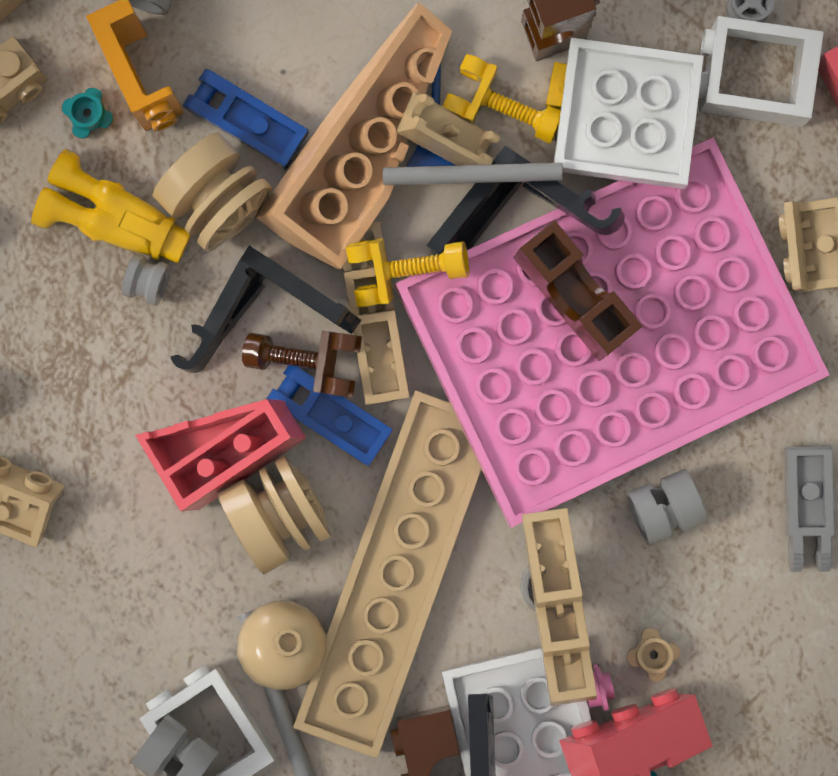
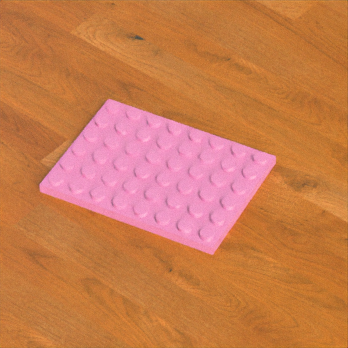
(710, 347)

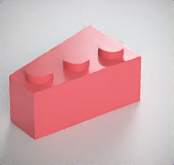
(219, 450)
(638, 738)

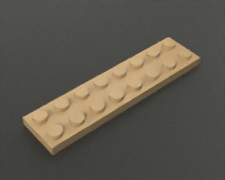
(392, 580)

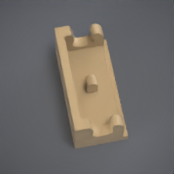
(445, 132)

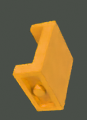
(114, 29)

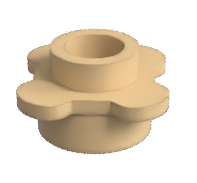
(656, 667)

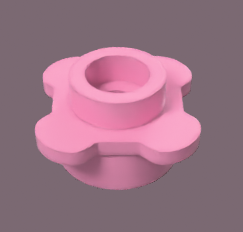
(603, 688)

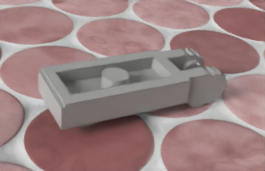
(809, 503)

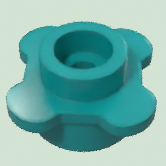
(75, 107)

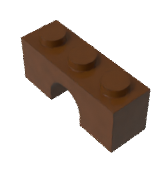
(554, 22)
(590, 311)
(425, 739)

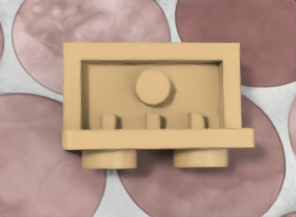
(812, 244)

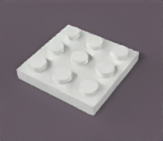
(628, 113)
(524, 722)

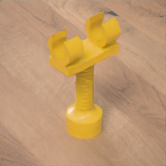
(544, 122)
(452, 261)

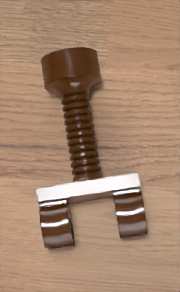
(260, 351)

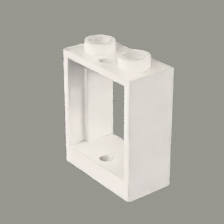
(804, 77)
(202, 678)

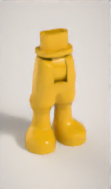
(118, 214)

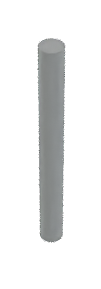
(473, 174)
(285, 723)

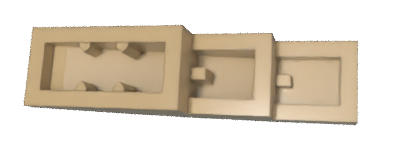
(380, 351)
(559, 607)

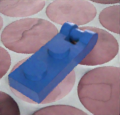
(247, 119)
(333, 417)

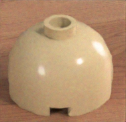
(281, 645)

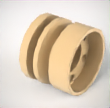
(204, 183)
(274, 514)

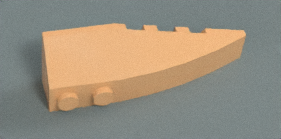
(338, 176)

